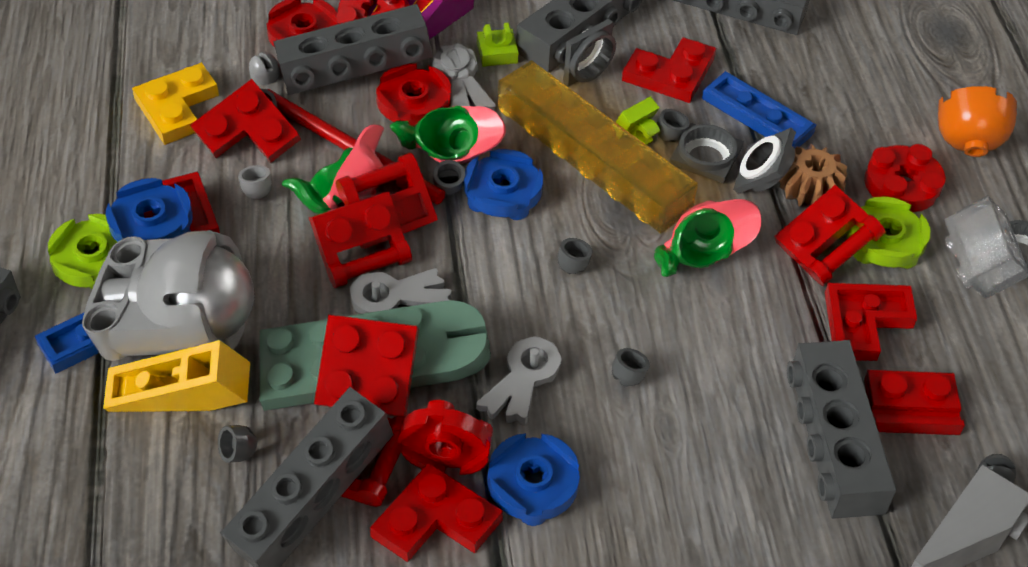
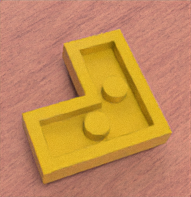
(168, 100)

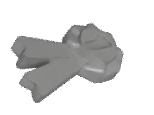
(460, 67)
(382, 292)
(531, 364)

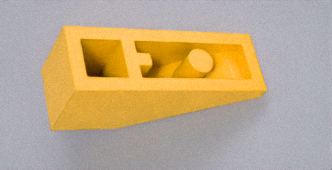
(181, 380)

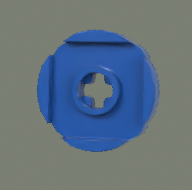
(503, 201)
(169, 205)
(528, 500)

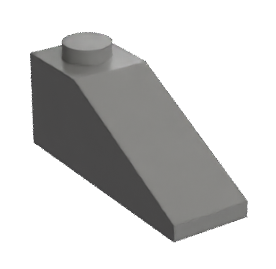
(977, 522)

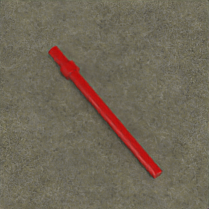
(342, 140)

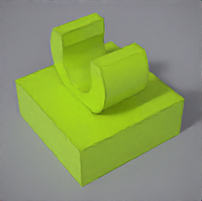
(497, 46)
(639, 120)

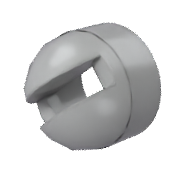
(258, 69)
(255, 181)

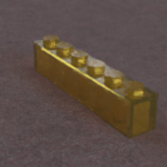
(596, 146)

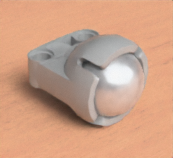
(169, 295)

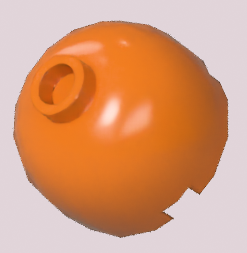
(977, 119)

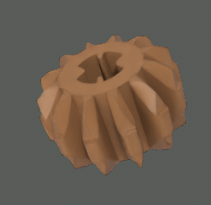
(813, 175)

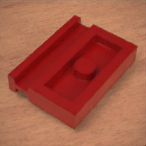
(914, 402)

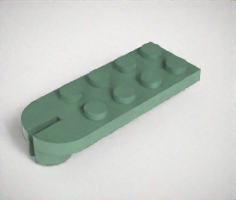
(448, 348)

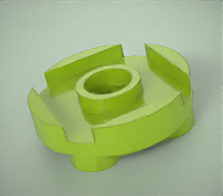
(908, 237)
(67, 248)

